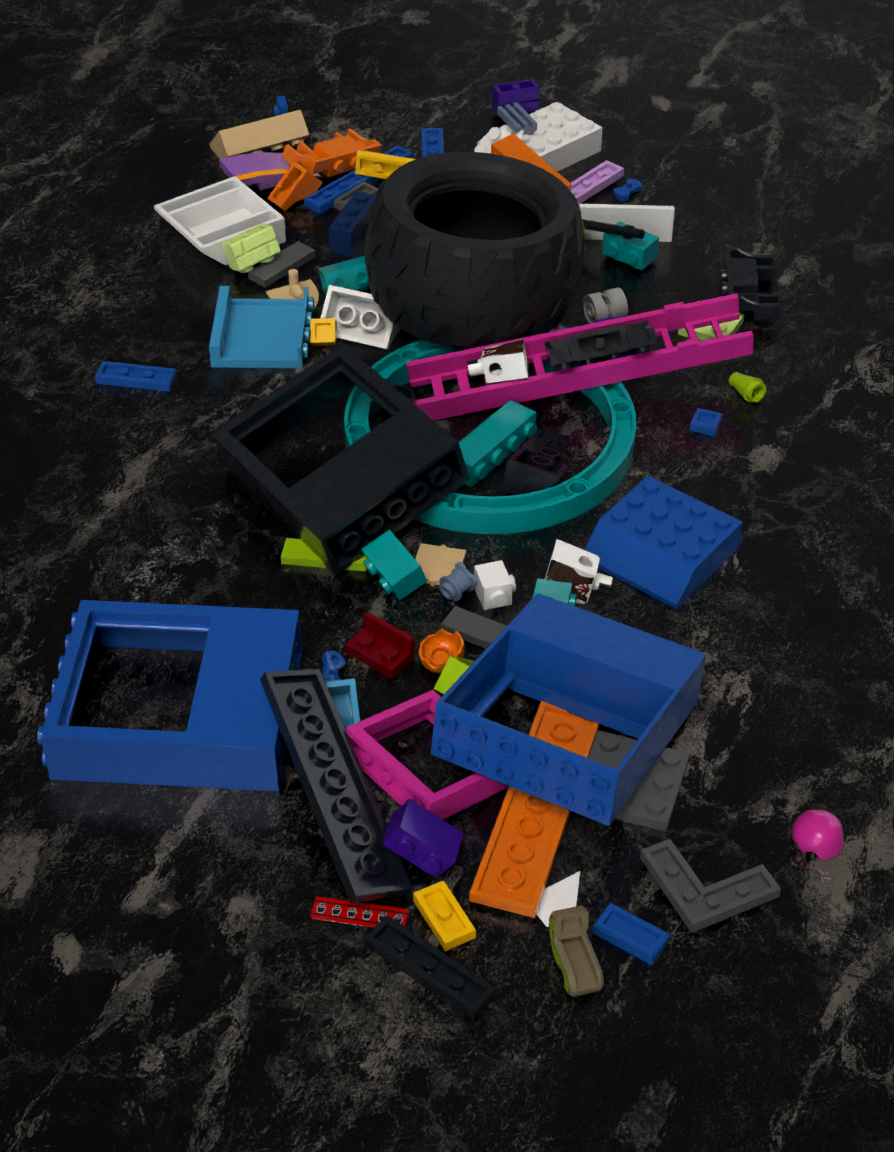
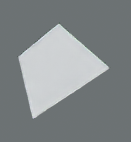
(558, 897)

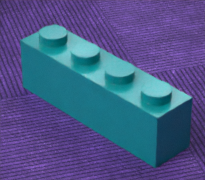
(496, 439)

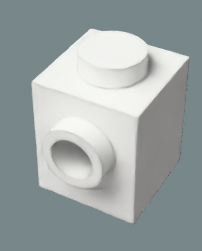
(494, 585)

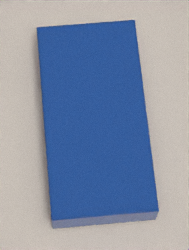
(631, 933)

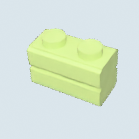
(251, 248)

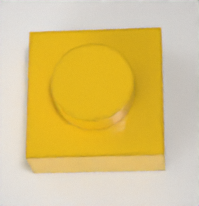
(323, 332)

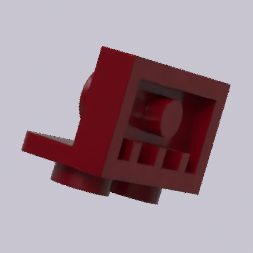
(381, 646)

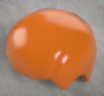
(437, 649)

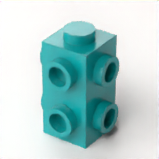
(346, 274)

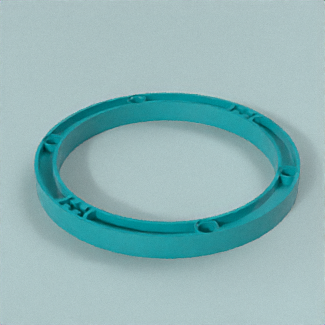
(520, 511)

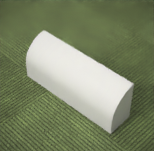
(650, 218)

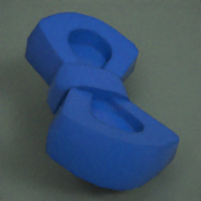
(624, 192)
(332, 664)

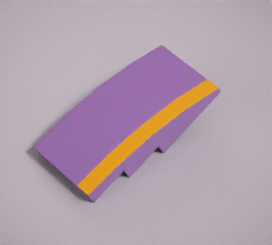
(260, 169)

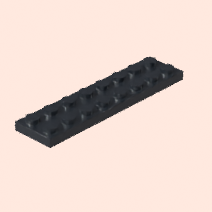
(335, 785)

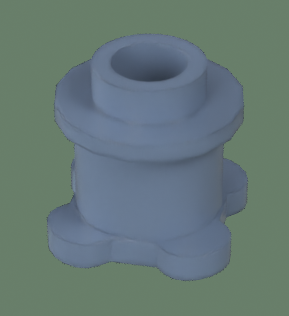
(457, 582)

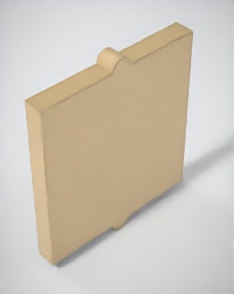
(438, 561)

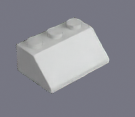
(358, 317)

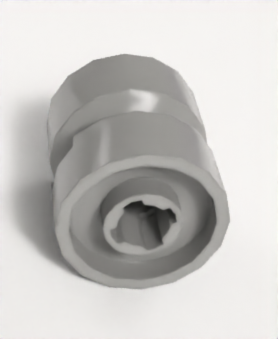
(606, 304)

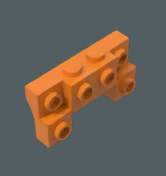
(331, 156)

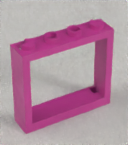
(395, 777)

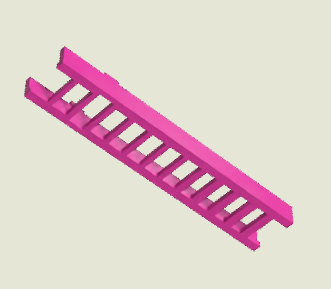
(543, 384)

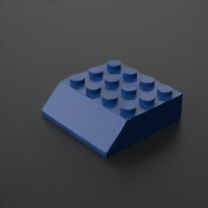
(663, 541)

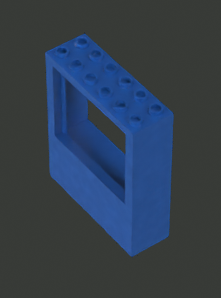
(583, 667)
(231, 726)

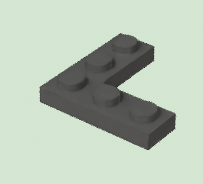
(711, 904)

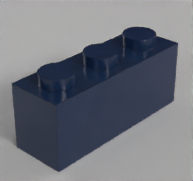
(350, 225)

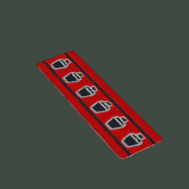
(355, 913)

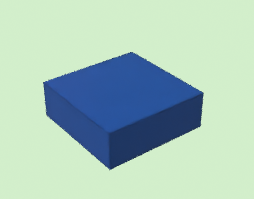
(706, 422)

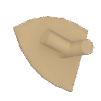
(295, 289)

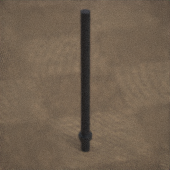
(627, 231)

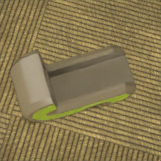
(574, 951)

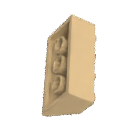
(261, 135)

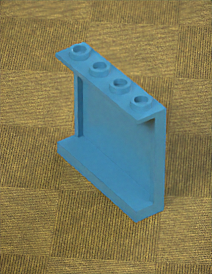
(260, 332)

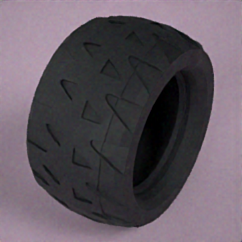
(473, 249)

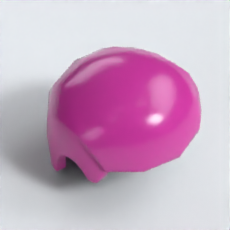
(818, 833)

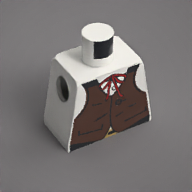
(511, 362)
(577, 567)

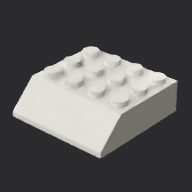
(562, 136)
(218, 214)

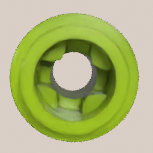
(749, 387)

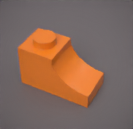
(294, 186)

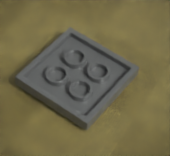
(657, 793)

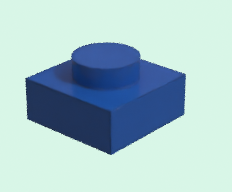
(281, 107)

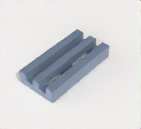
(520, 117)

